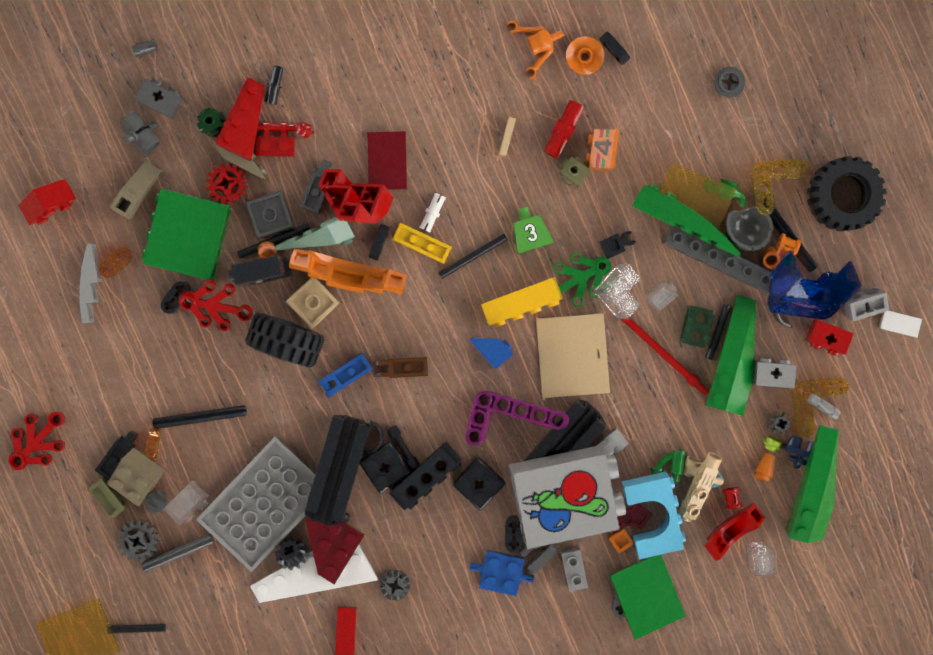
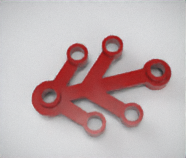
(213, 306)
(34, 442)

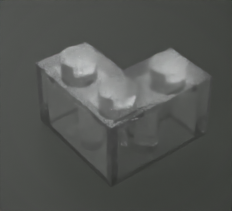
(615, 291)

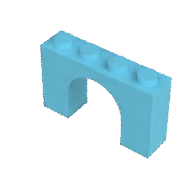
(668, 536)

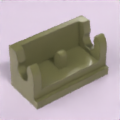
(108, 498)

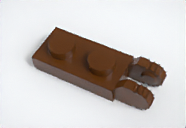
(403, 367)

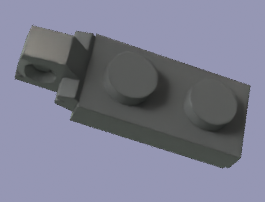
(314, 195)

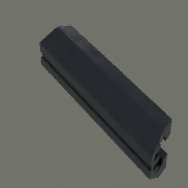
(583, 428)
(337, 470)

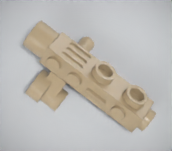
(704, 477)

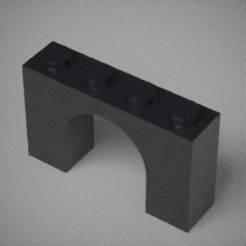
(260, 271)

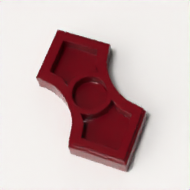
(635, 516)

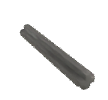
(177, 553)

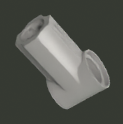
(613, 442)

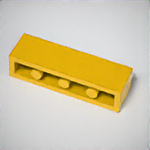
(522, 301)

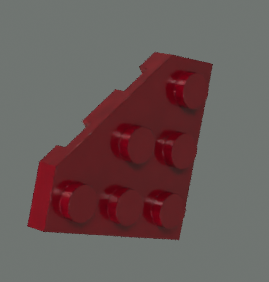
(332, 547)

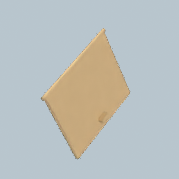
(572, 355)

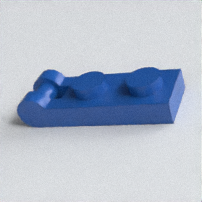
(346, 374)

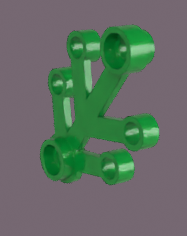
(581, 277)

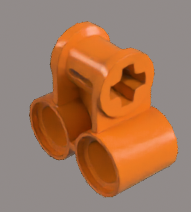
(782, 248)

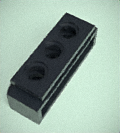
(445, 453)

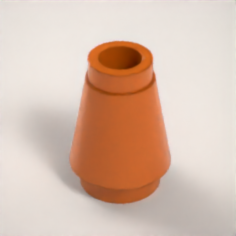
(765, 468)

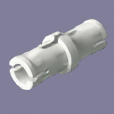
(432, 212)

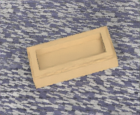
(507, 137)

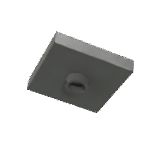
(269, 214)

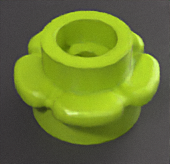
(772, 443)

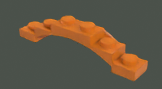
(347, 274)

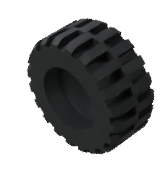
(870, 187)
(284, 340)

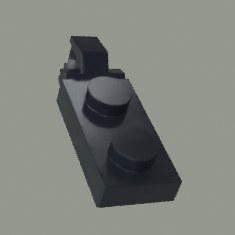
(115, 454)

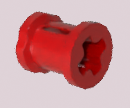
(732, 498)

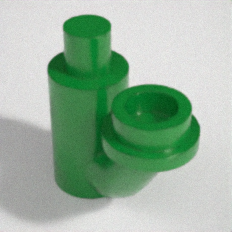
(677, 464)

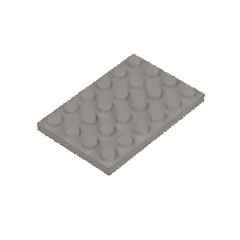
(260, 504)

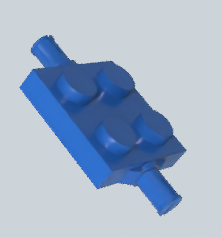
(501, 572)

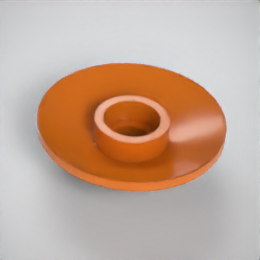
(587, 46)

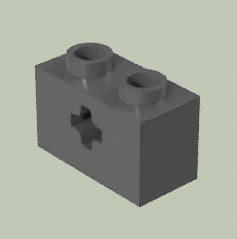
(151, 89)

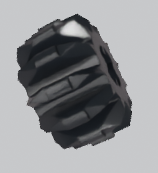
(290, 560)

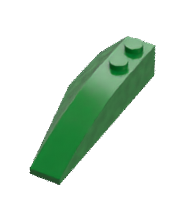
(675, 213)
(736, 360)
(816, 490)

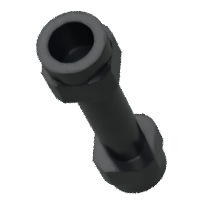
(412, 462)

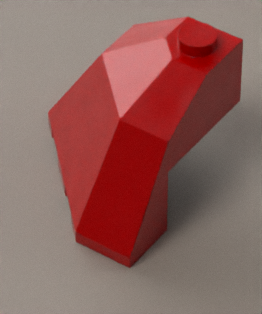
(355, 200)

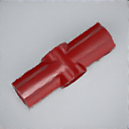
(564, 129)

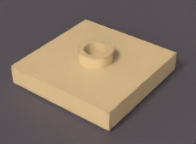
(312, 302)

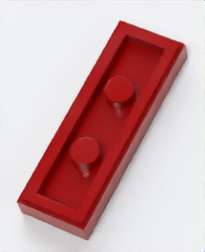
(346, 630)

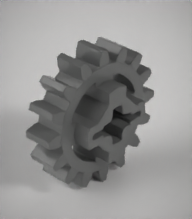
(130, 537)

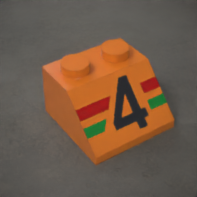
(602, 149)

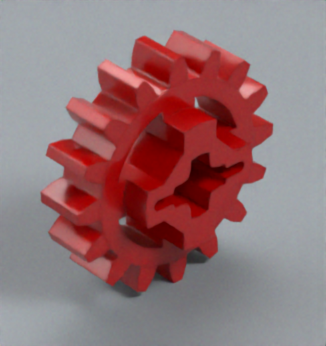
(218, 186)

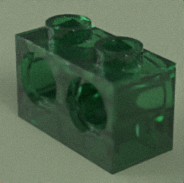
(691, 325)

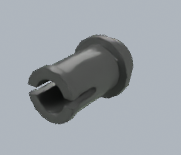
(143, 48)

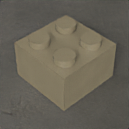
(135, 477)

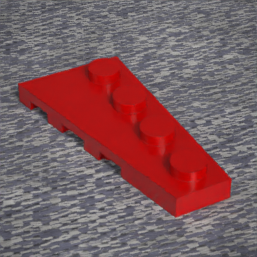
(242, 123)

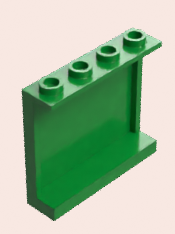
(186, 234)

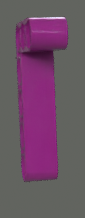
(512, 410)

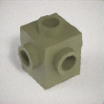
(581, 171)

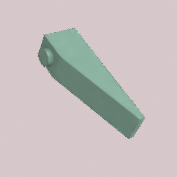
(330, 234)

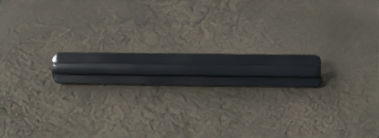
(783, 227)
(198, 417)

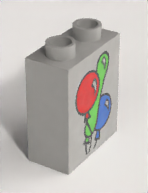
(566, 496)

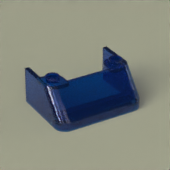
(810, 298)

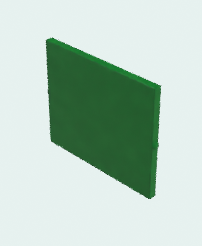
(647, 596)

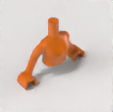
(539, 42)

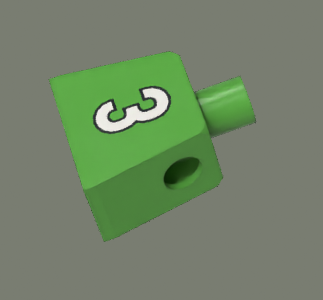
(530, 232)

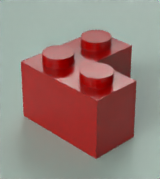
(46, 201)

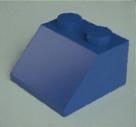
(493, 350)

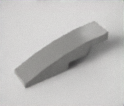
(89, 276)

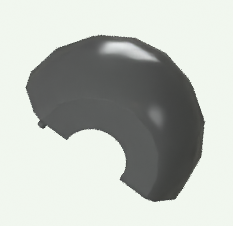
(748, 229)

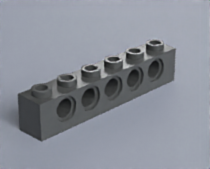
(718, 259)

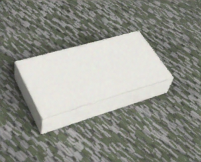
(900, 323)

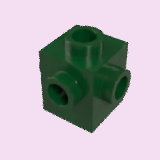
(215, 127)

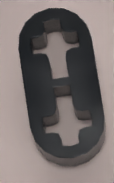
(614, 48)
(379, 242)
(172, 295)
(508, 534)

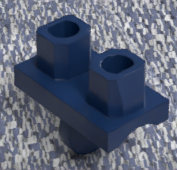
(794, 446)

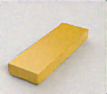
(422, 243)

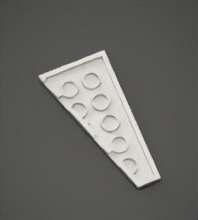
(306, 580)

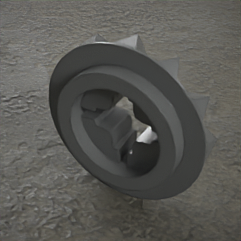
(736, 77)
(390, 577)

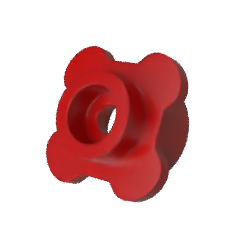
(303, 129)

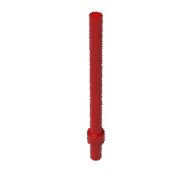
(691, 379)

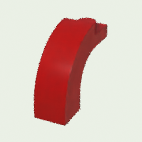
(732, 529)

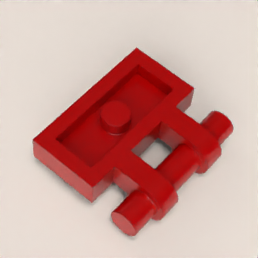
(275, 146)

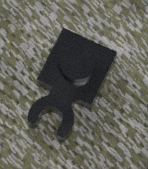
(615, 245)

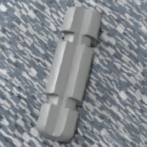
(824, 406)

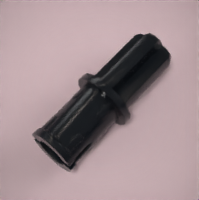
(274, 85)

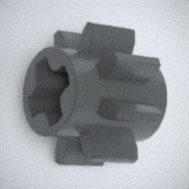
(784, 426)
(156, 502)

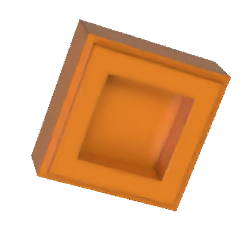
(620, 540)

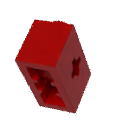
(840, 338)

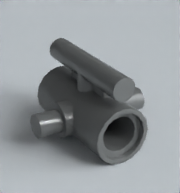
(140, 133)

